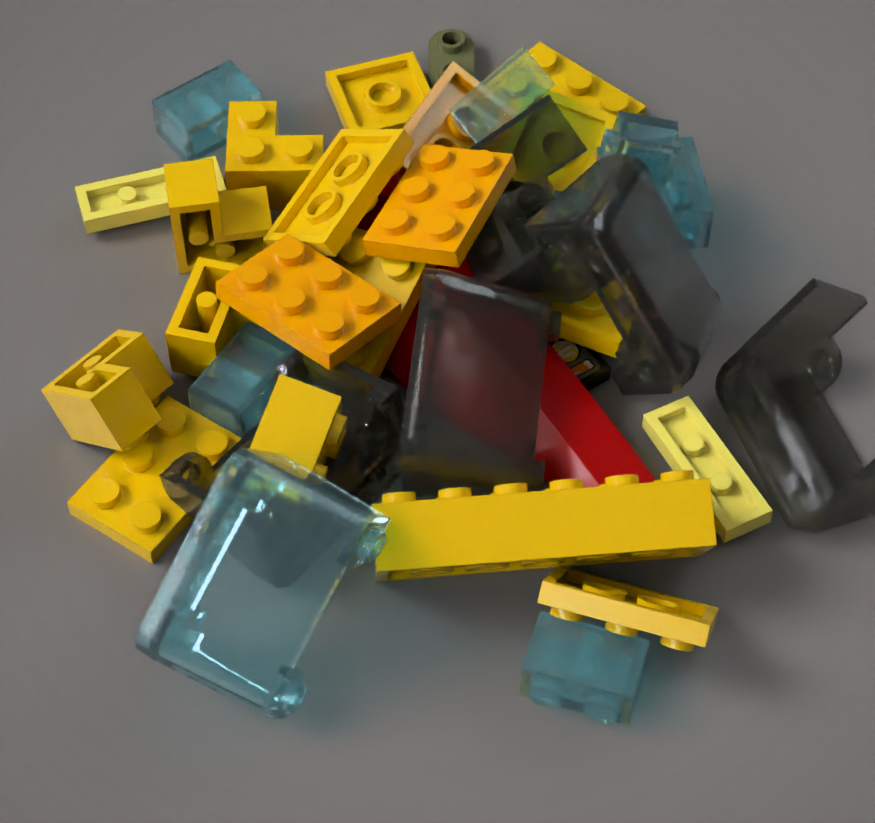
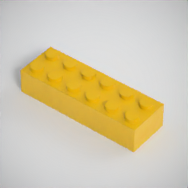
(545, 527)

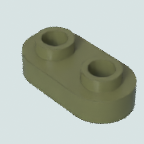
(447, 47)

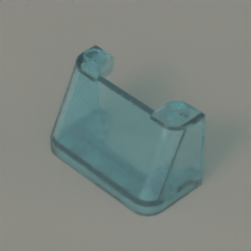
(258, 579)

